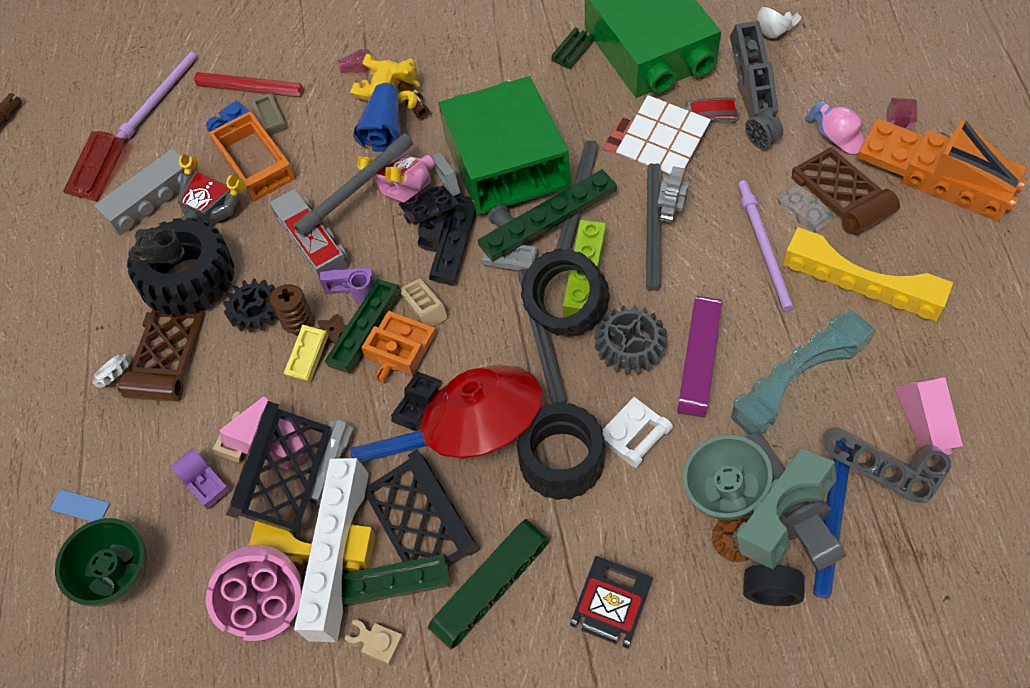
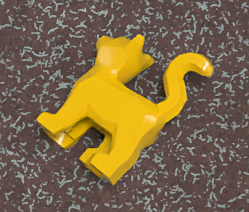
(388, 72)

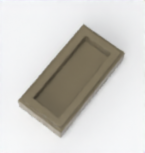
(268, 114)

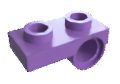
(348, 281)
(199, 478)

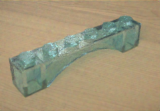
(840, 341)

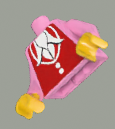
(402, 177)

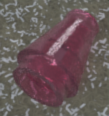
(353, 62)

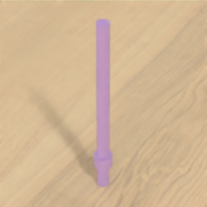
(126, 130)
(750, 205)

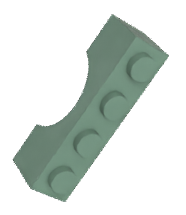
(804, 480)

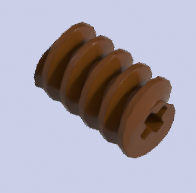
(291, 308)

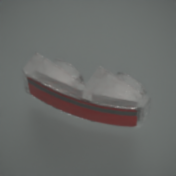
(717, 109)

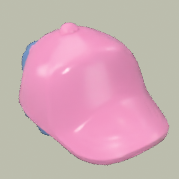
(839, 125)

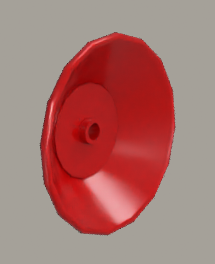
(481, 411)

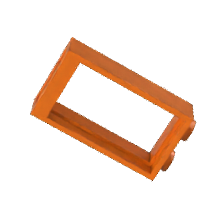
(265, 180)

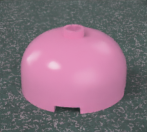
(254, 592)

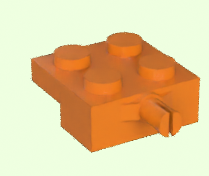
(397, 344)

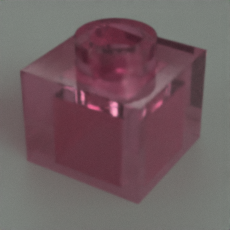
(902, 112)

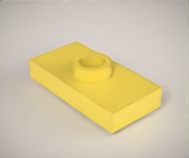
(306, 353)

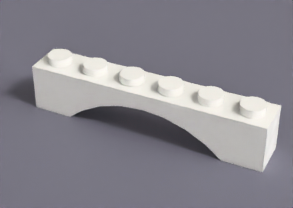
(321, 596)

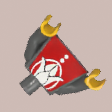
(205, 197)

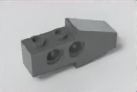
(753, 69)

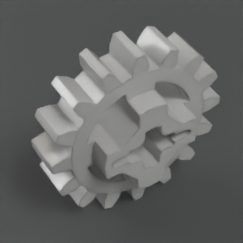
(673, 194)

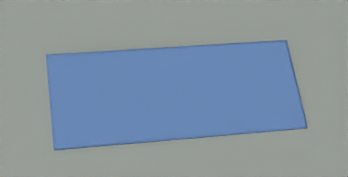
(79, 506)

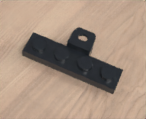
(448, 239)

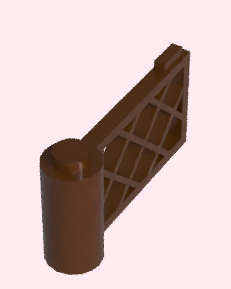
(867, 208)
(152, 381)

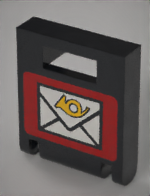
(609, 605)

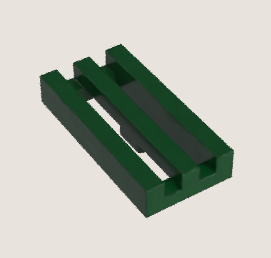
(568, 47)

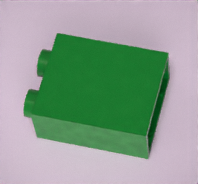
(654, 40)
(505, 144)

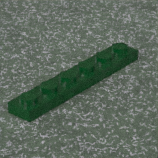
(547, 215)

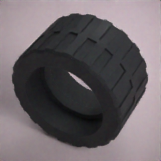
(540, 274)
(563, 483)

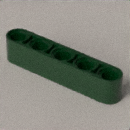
(488, 584)

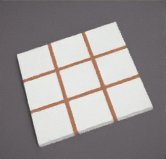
(663, 135)

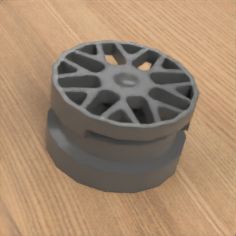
(764, 129)

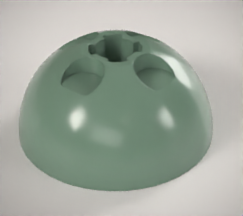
(727, 464)

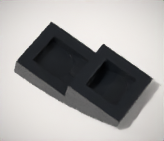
(416, 398)

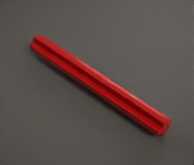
(248, 84)

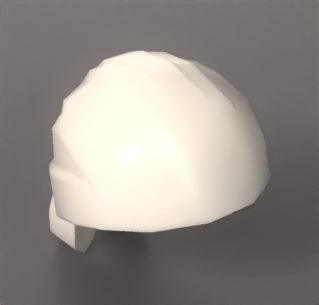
(775, 24)

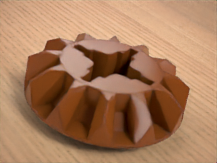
(724, 544)

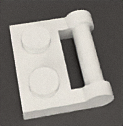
(629, 425)

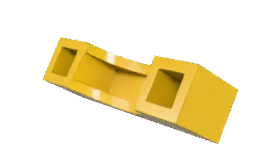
(357, 551)

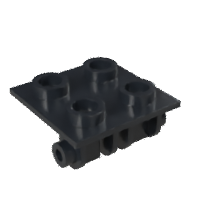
(427, 205)

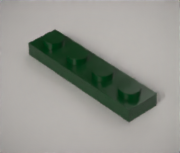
(369, 314)
(395, 580)

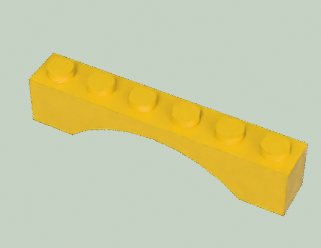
(918, 294)

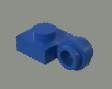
(226, 115)

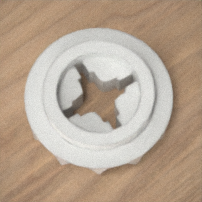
(111, 370)

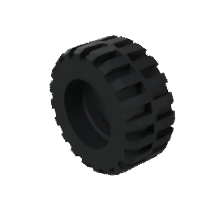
(194, 286)

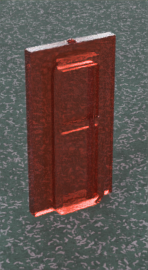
(94, 165)

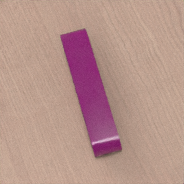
(699, 356)

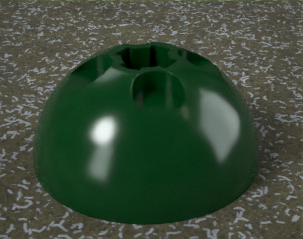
(87, 559)

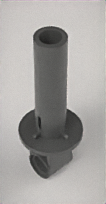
(805, 519)

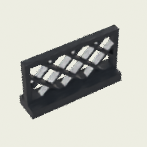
(254, 467)
(436, 497)

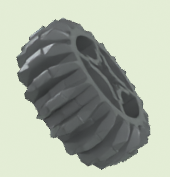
(640, 350)

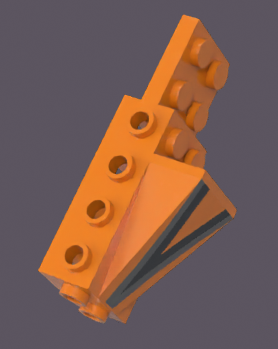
(954, 168)

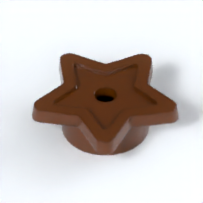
(334, 323)

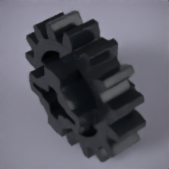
(252, 305)

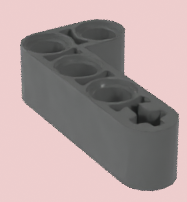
(880, 461)

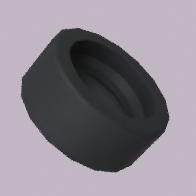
(774, 587)

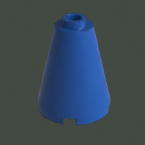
(380, 119)

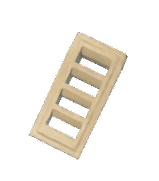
(425, 304)

